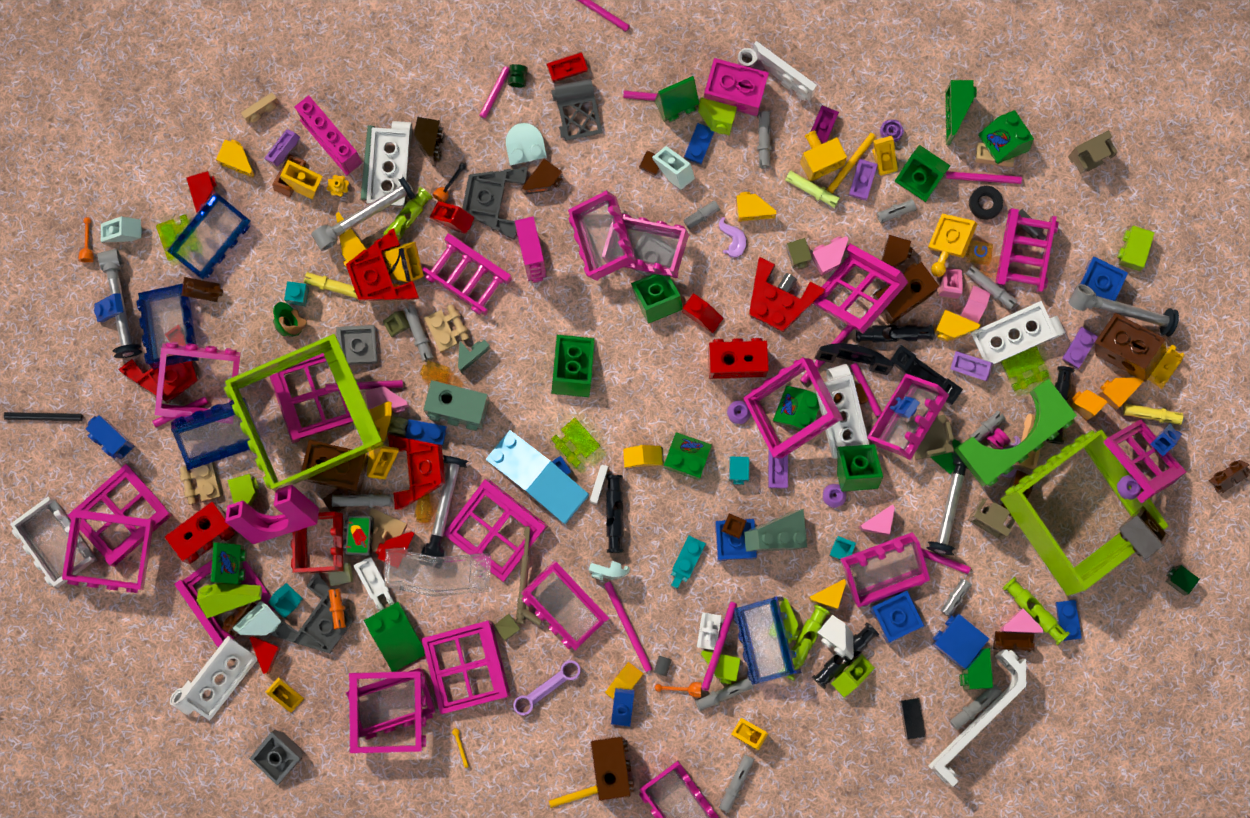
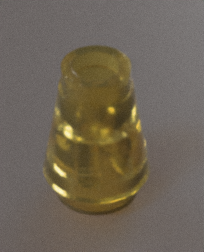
(423, 510)

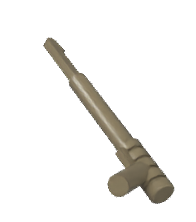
(523, 610)

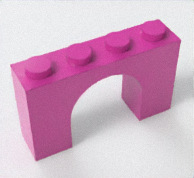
(530, 249)
(296, 512)

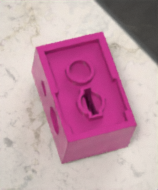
(736, 86)

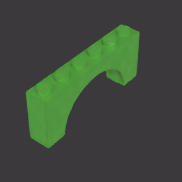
(1050, 416)

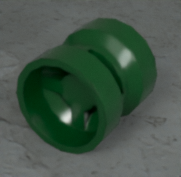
(517, 75)

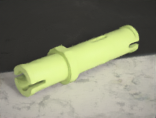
(813, 189)

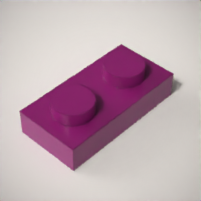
(824, 123)

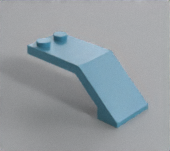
(537, 476)

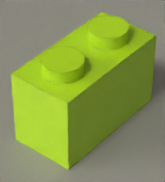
(1136, 248)

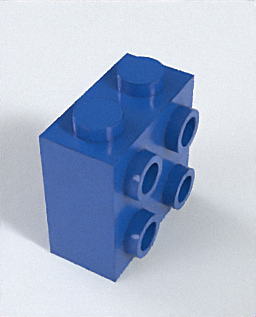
(106, 434)
(960, 641)

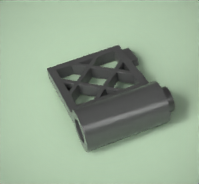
(570, 95)

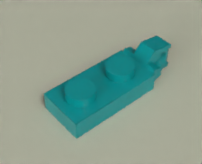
(686, 560)

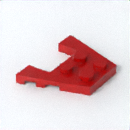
(371, 275)
(775, 305)
(177, 378)
(424, 469)

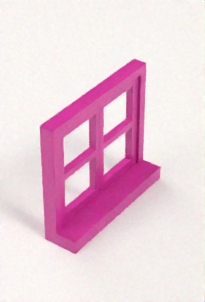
(876, 269)
(287, 403)
(1162, 479)
(512, 508)
(137, 535)
(190, 595)
(492, 660)

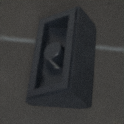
(912, 718)

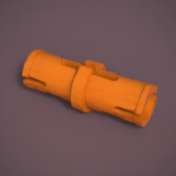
(337, 608)

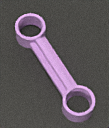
(547, 687)

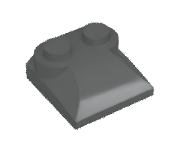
(277, 756)

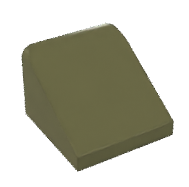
(396, 323)
(341, 577)

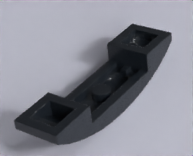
(877, 361)
(909, 364)

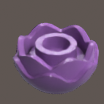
(893, 125)
(734, 416)
(1123, 487)
(831, 501)

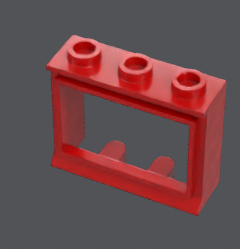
(299, 546)

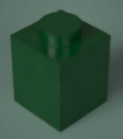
(1181, 579)

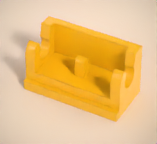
(1166, 367)

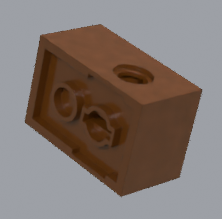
(918, 279)
(1130, 347)
(345, 476)
(610, 758)

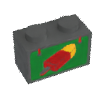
(359, 536)

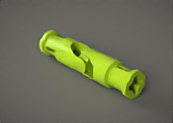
(413, 207)
(1038, 613)
(802, 644)

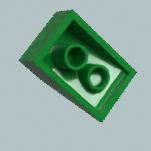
(677, 99)
(958, 99)
(573, 366)
(395, 636)

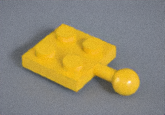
(950, 238)

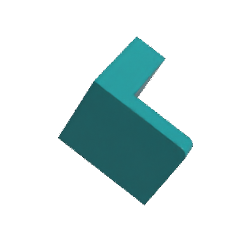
(842, 548)
(285, 600)

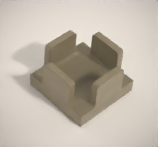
(1090, 153)
(937, 440)
(992, 519)

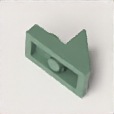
(467, 357)

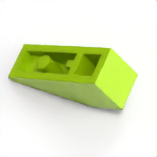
(224, 597)

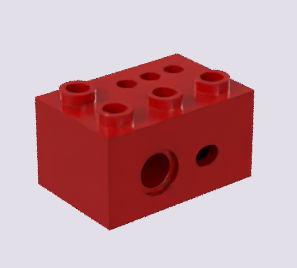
(748, 358)
(192, 539)

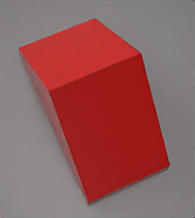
(265, 653)

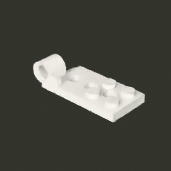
(789, 77)
(400, 136)
(1046, 330)
(841, 381)
(190, 696)

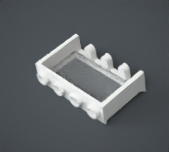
(45, 537)

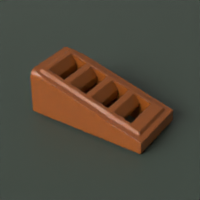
(286, 189)

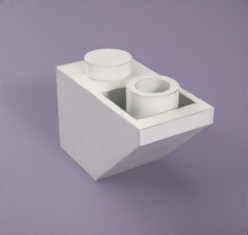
(838, 635)

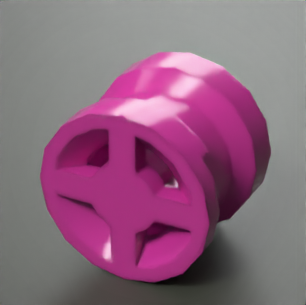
(998, 440)

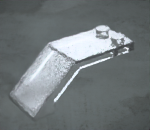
(437, 575)

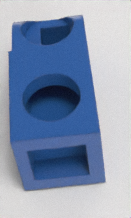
(1166, 439)

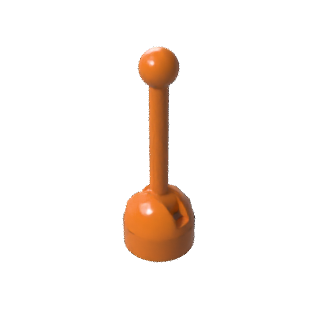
(86, 255)
(693, 689)

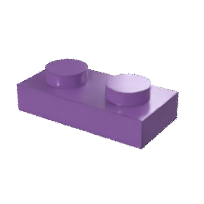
(282, 148)
(863, 179)
(1079, 347)
(971, 366)
(777, 472)

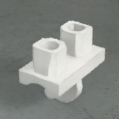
(708, 631)

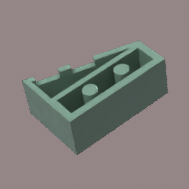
(779, 534)

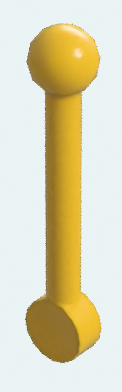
(455, 732)

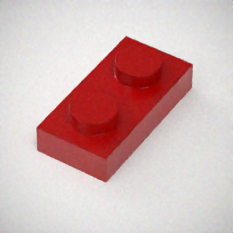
(567, 67)

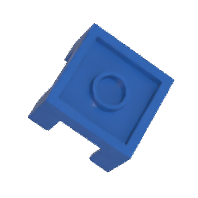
(1103, 278)
(731, 547)
(897, 616)

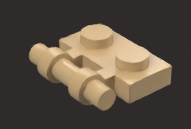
(441, 331)
(206, 481)

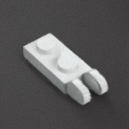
(373, 581)

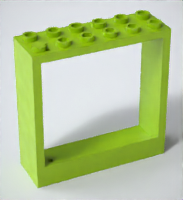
(350, 392)
(1104, 558)

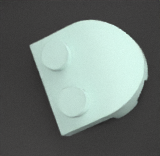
(524, 144)
(614, 572)

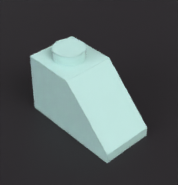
(674, 167)
(121, 230)
(258, 621)

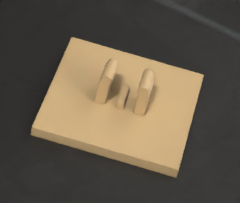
(385, 528)

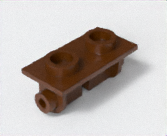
(201, 289)
(1237, 470)
(238, 614)
(1013, 641)

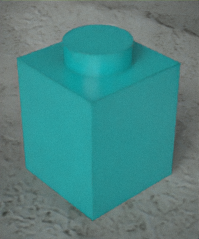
(296, 293)
(738, 470)

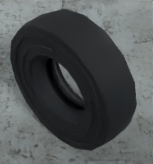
(982, 213)

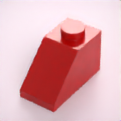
(201, 187)
(452, 217)
(702, 313)
(400, 541)

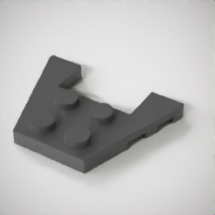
(485, 196)
(318, 628)

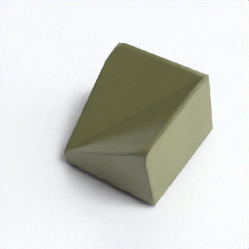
(507, 627)

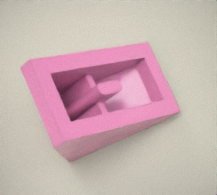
(951, 283)
(975, 304)
(880, 523)
(1022, 623)

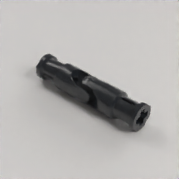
(909, 333)
(1064, 389)
(615, 527)
(832, 669)

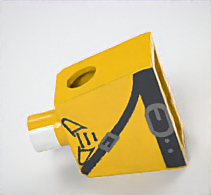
(403, 262)

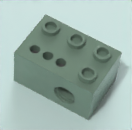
(466, 407)

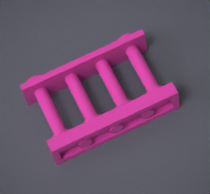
(1011, 238)
(468, 256)

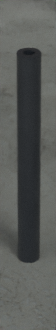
(43, 416)

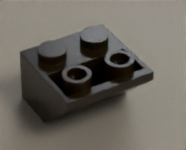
(428, 137)

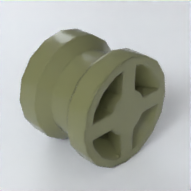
(397, 425)

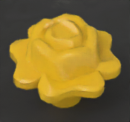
(337, 185)

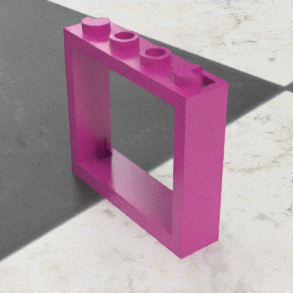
(193, 351)
(778, 449)
(72, 542)
(420, 719)

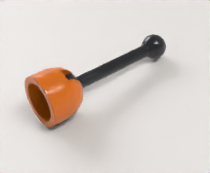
(442, 193)

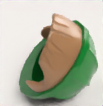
(287, 320)

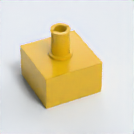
(822, 157)

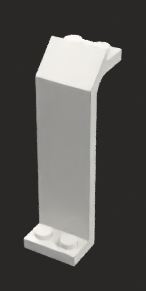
(1018, 683)

